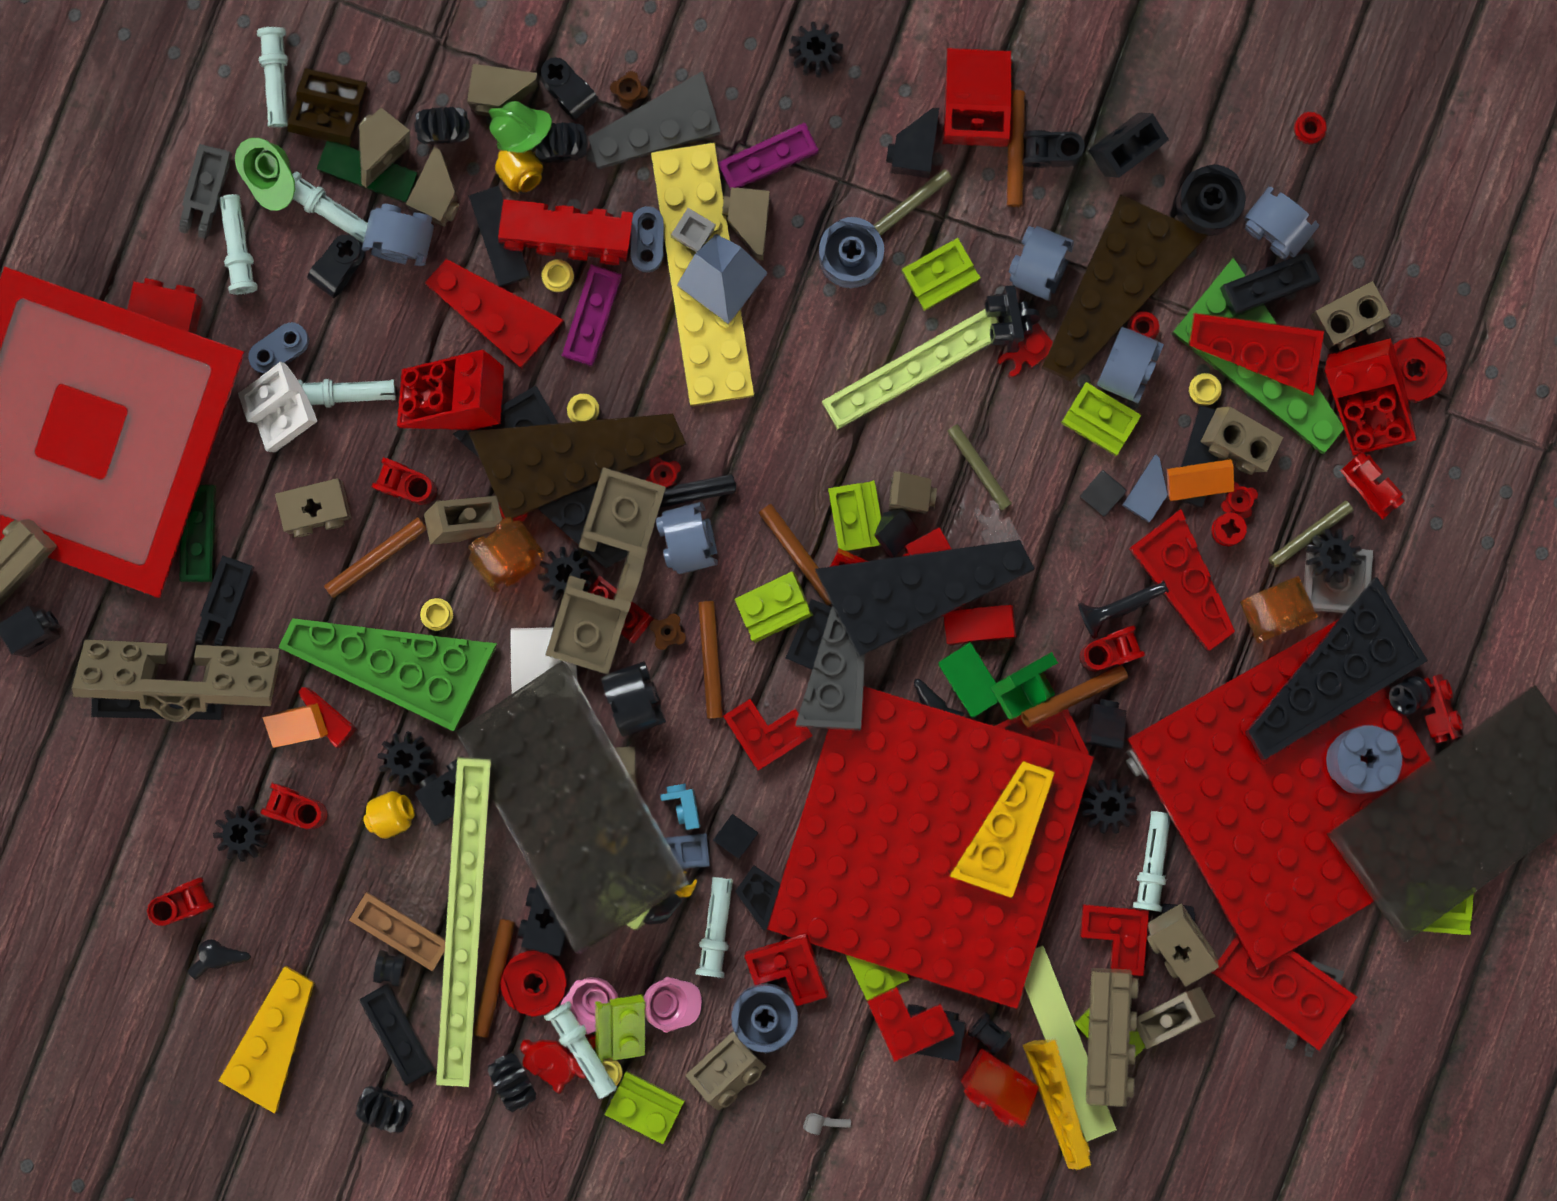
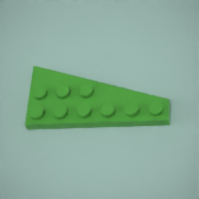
(1301, 412)
(410, 669)

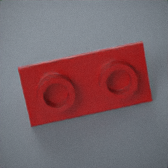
(1362, 475)
(1445, 719)

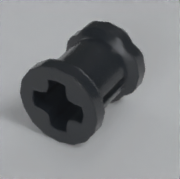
(989, 1033)

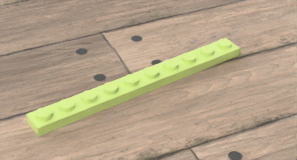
(463, 921)

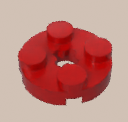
(1432, 367)
(524, 999)

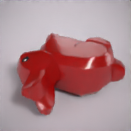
(552, 1061)

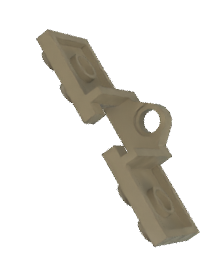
(591, 624)
(130, 672)

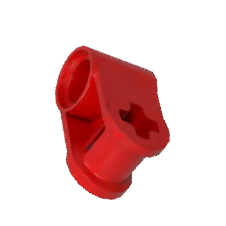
(399, 481)
(1116, 647)
(288, 807)
(182, 903)

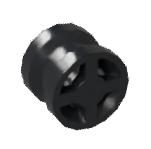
(1410, 695)
(389, 968)

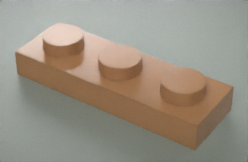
(399, 931)

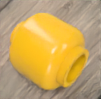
(519, 170)
(389, 814)

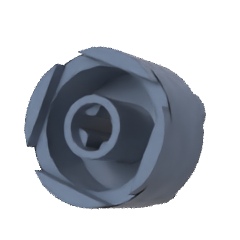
(1280, 222)
(398, 235)
(837, 240)
(1041, 262)
(1130, 364)
(688, 538)
(1381, 752)
(749, 1028)

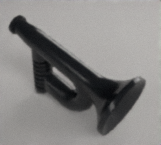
(1096, 616)

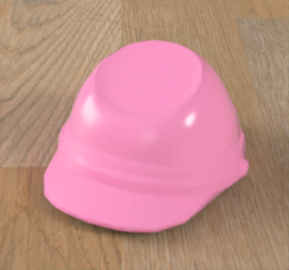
(583, 998)
(672, 1004)

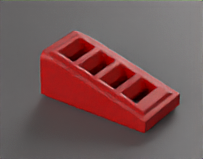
(337, 726)

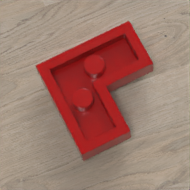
(763, 741)
(1124, 927)
(789, 959)
(905, 1033)

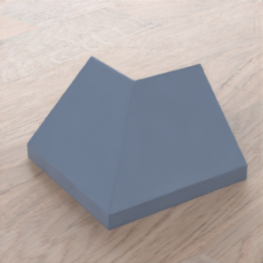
(722, 277)

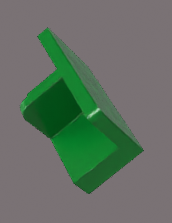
(969, 679)
(1025, 687)

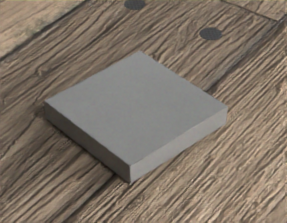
(1338, 596)

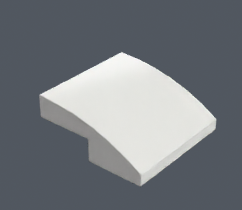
(277, 407)
(529, 657)

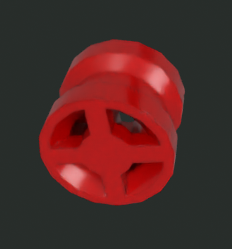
(1221, 534)

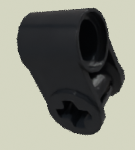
(571, 91)
(1050, 149)
(335, 268)

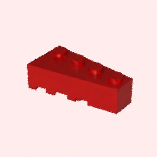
(565, 231)

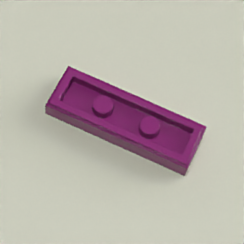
(768, 157)
(591, 315)

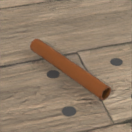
(1016, 150)
(794, 548)
(375, 557)
(710, 659)
(1074, 696)
(493, 978)

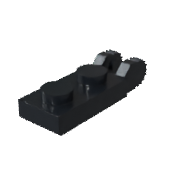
(224, 599)

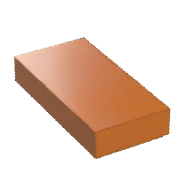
(1200, 480)
(295, 725)

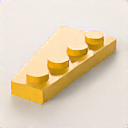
(1003, 841)
(266, 1050)
(1057, 1098)

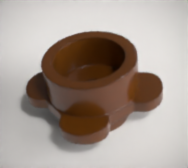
(630, 80)
(659, 628)

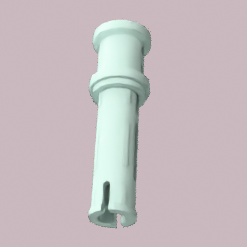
(273, 61)
(316, 201)
(238, 258)
(329, 393)
(1151, 878)
(714, 943)
(574, 1037)

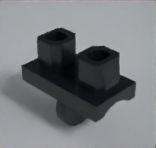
(1016, 319)

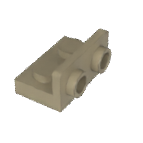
(725, 1072)

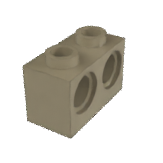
(1347, 310)
(1243, 433)

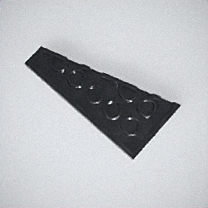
(571, 511)
(902, 593)
(1352, 662)

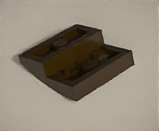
(327, 106)

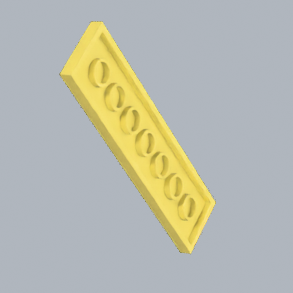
(711, 349)

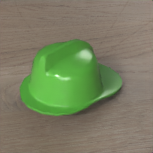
(518, 127)
(266, 172)

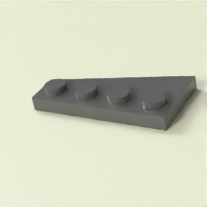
(663, 123)
(835, 683)

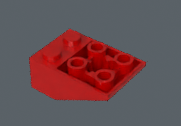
(977, 97)
(452, 393)
(1370, 396)
(1001, 1087)

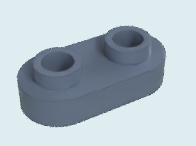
(647, 240)
(277, 347)

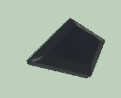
(758, 894)

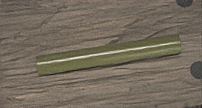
(912, 201)
(979, 467)
(1306, 537)

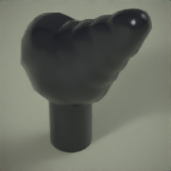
(930, 698)
(215, 956)

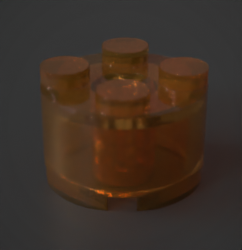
(505, 554)
(1278, 609)

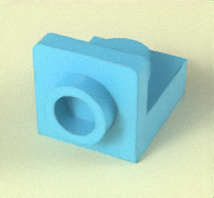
(687, 810)

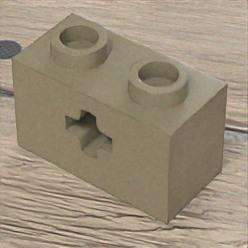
(295, 503)
(1196, 955)

